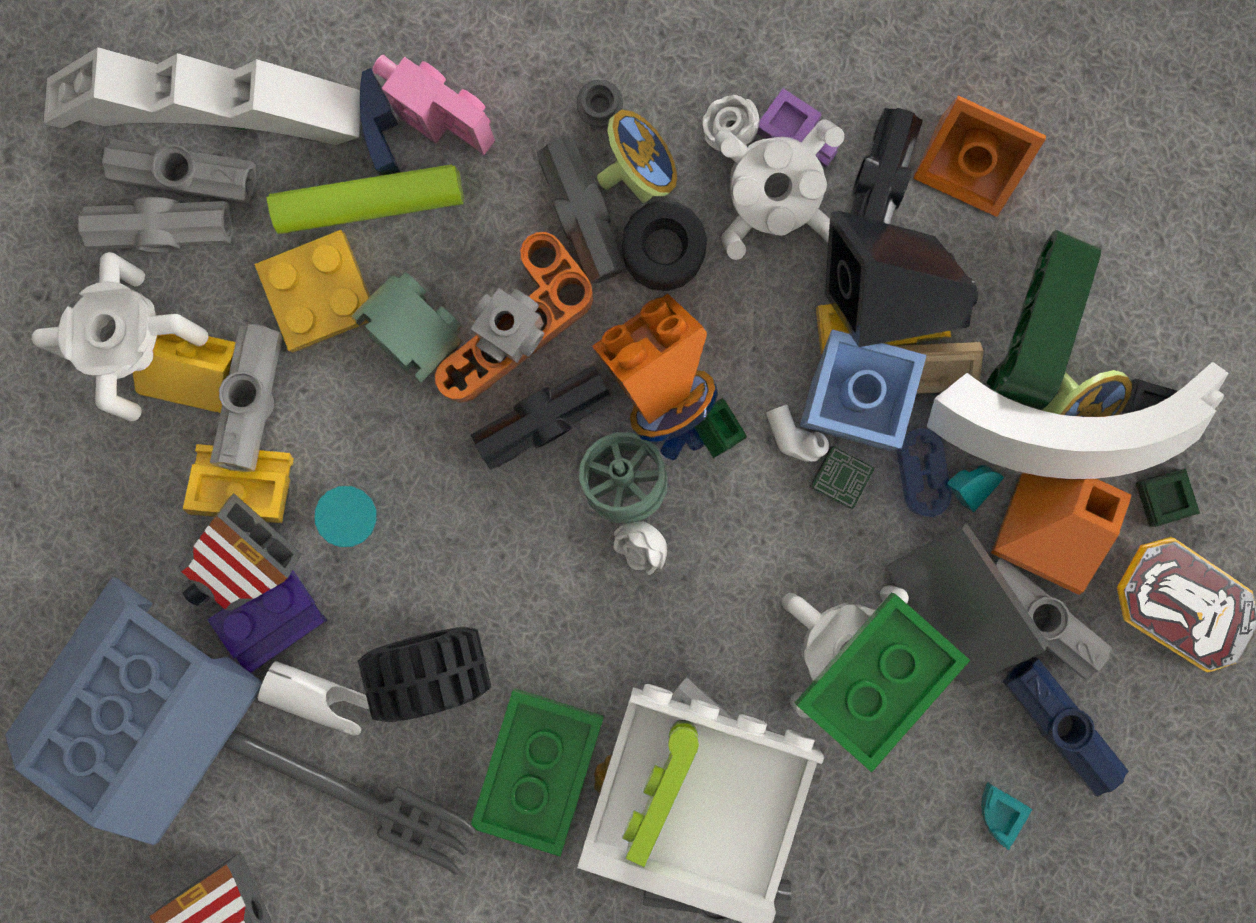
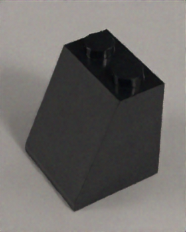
(893, 281)

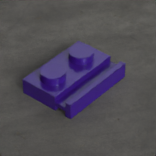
(268, 623)

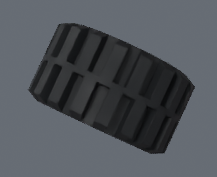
(424, 674)

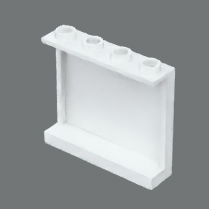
(731, 816)

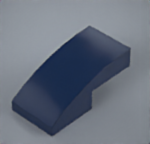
(376, 118)

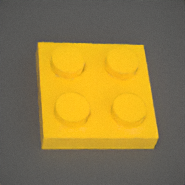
(314, 290)

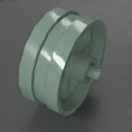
(623, 477)

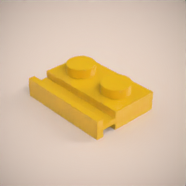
(261, 490)

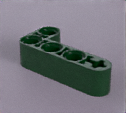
(1047, 322)

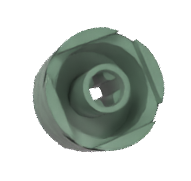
(408, 325)

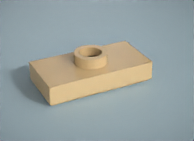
(947, 364)

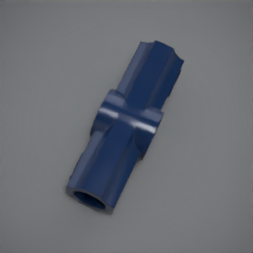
(1082, 746)

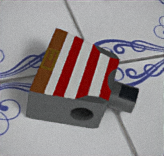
(236, 558)
(220, 896)

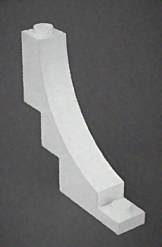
(259, 96)

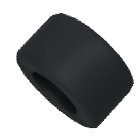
(658, 216)

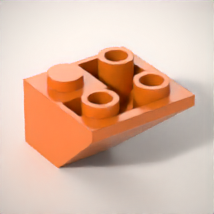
(654, 356)
(1061, 527)

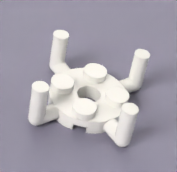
(771, 156)
(133, 339)
(828, 630)

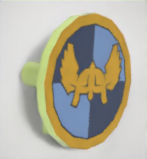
(641, 158)
(1096, 397)

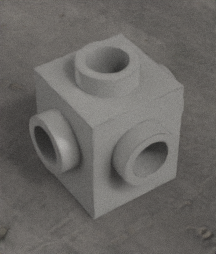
(518, 340)

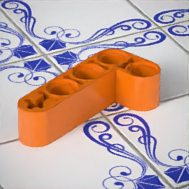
(559, 317)

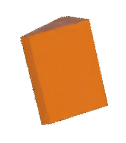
(978, 155)

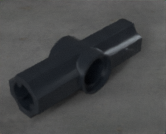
(885, 169)
(542, 418)

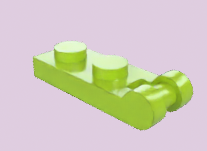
(663, 789)

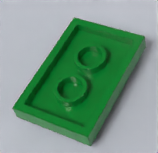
(882, 681)
(536, 772)

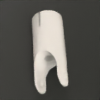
(309, 696)

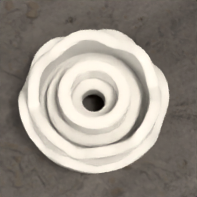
(728, 111)
(641, 545)

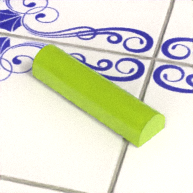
(365, 199)

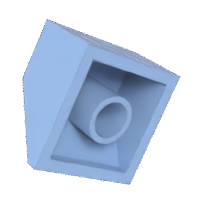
(863, 392)

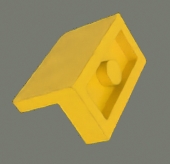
(186, 371)

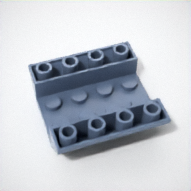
(128, 718)

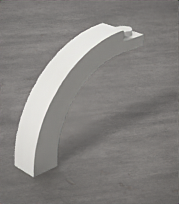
(1074, 445)

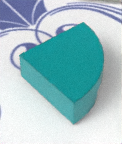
(974, 486)
(1003, 814)

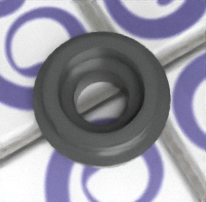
(592, 91)

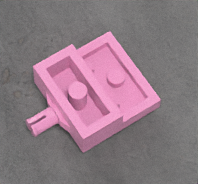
(431, 106)

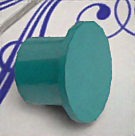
(345, 516)

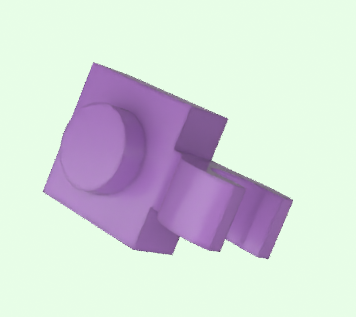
(793, 119)

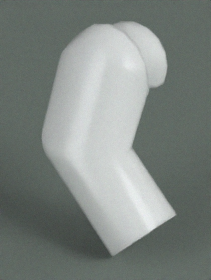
(793, 440)

